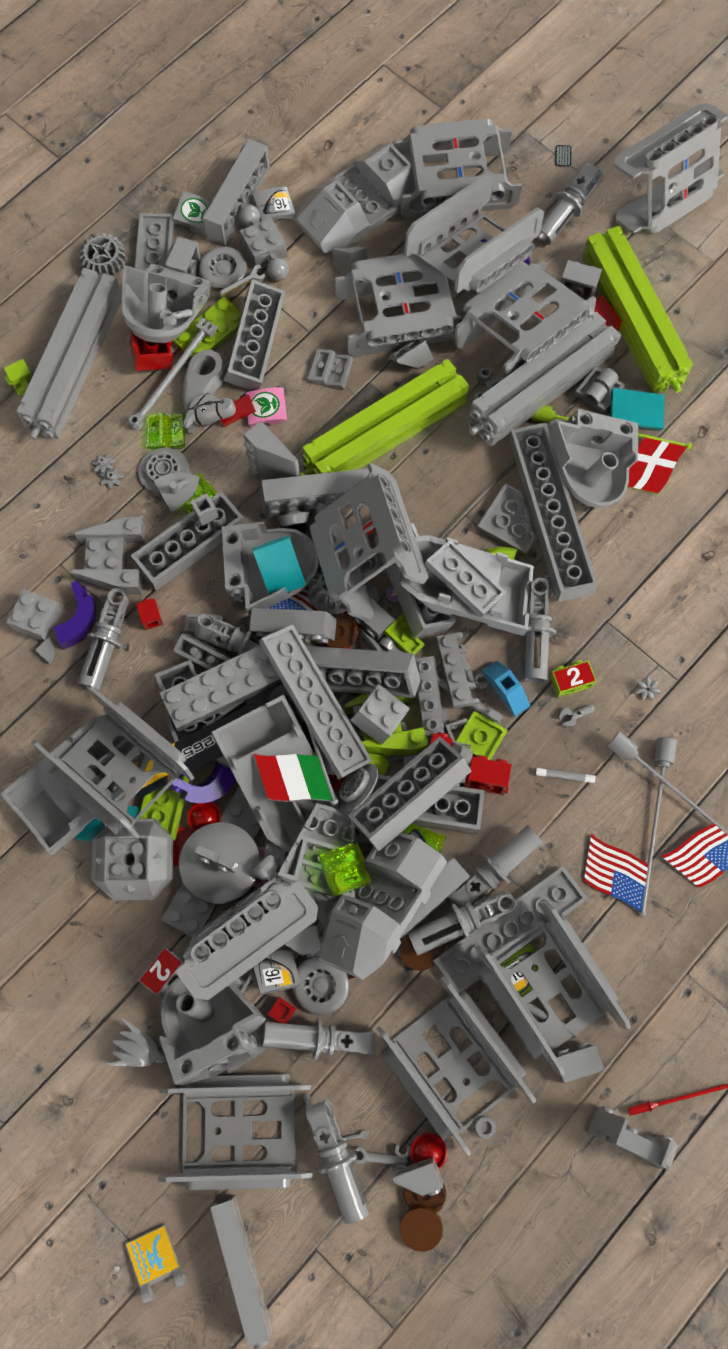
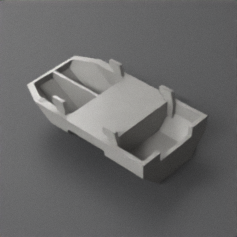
(357, 199)
(512, 575)
(267, 732)
(48, 807)
(368, 927)

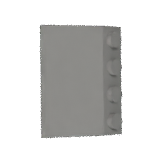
(268, 455)

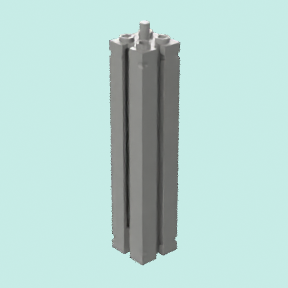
(69, 354)
(542, 380)

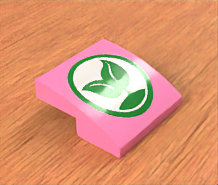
(268, 405)

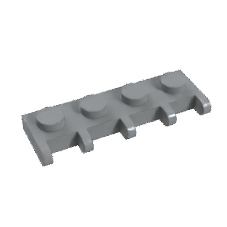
(455, 670)

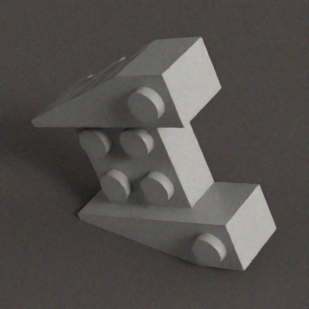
(107, 554)
(615, 1130)

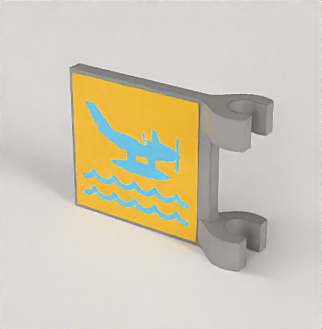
(242, 282)
(154, 1260)

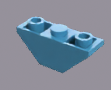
(506, 687)

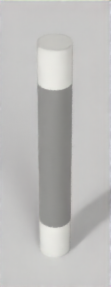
(565, 775)

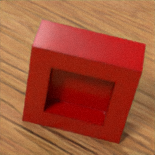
(282, 1011)

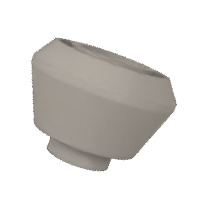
(265, 868)

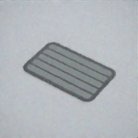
(563, 155)

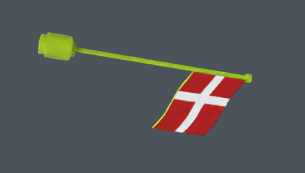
(655, 456)

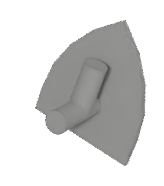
(177, 488)

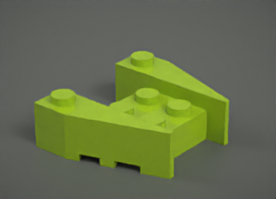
(399, 742)

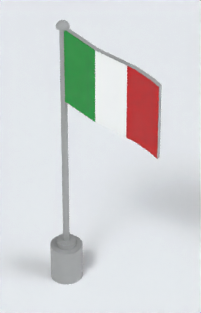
(295, 777)

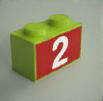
(572, 678)

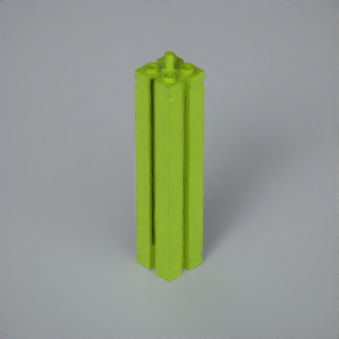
(643, 318)
(387, 422)

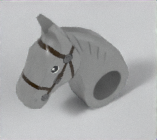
(198, 392)

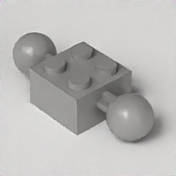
(263, 242)

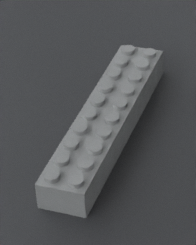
(552, 513)

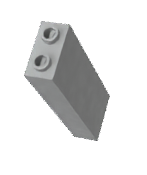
(242, 1272)

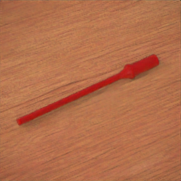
(649, 1106)

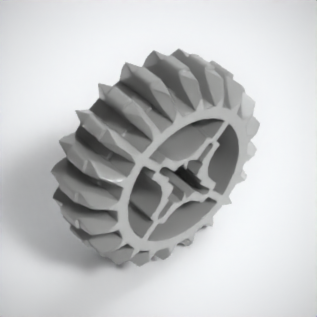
(102, 260)

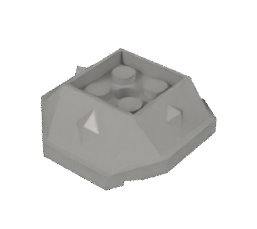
(151, 867)

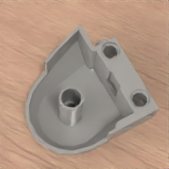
(158, 289)
(595, 456)
(241, 569)
(207, 1034)

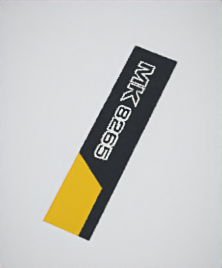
(197, 747)

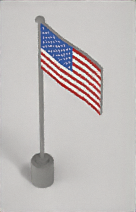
(704, 853)
(619, 871)

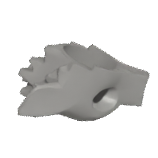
(136, 1049)

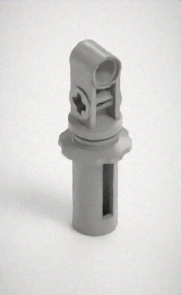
(569, 202)
(539, 627)
(232, 637)
(104, 640)
(498, 866)
(468, 917)
(315, 1038)
(337, 1162)

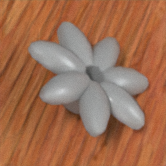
(103, 463)
(111, 477)
(651, 688)

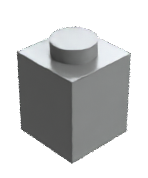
(204, 509)

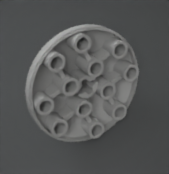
(218, 863)

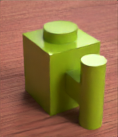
(19, 376)

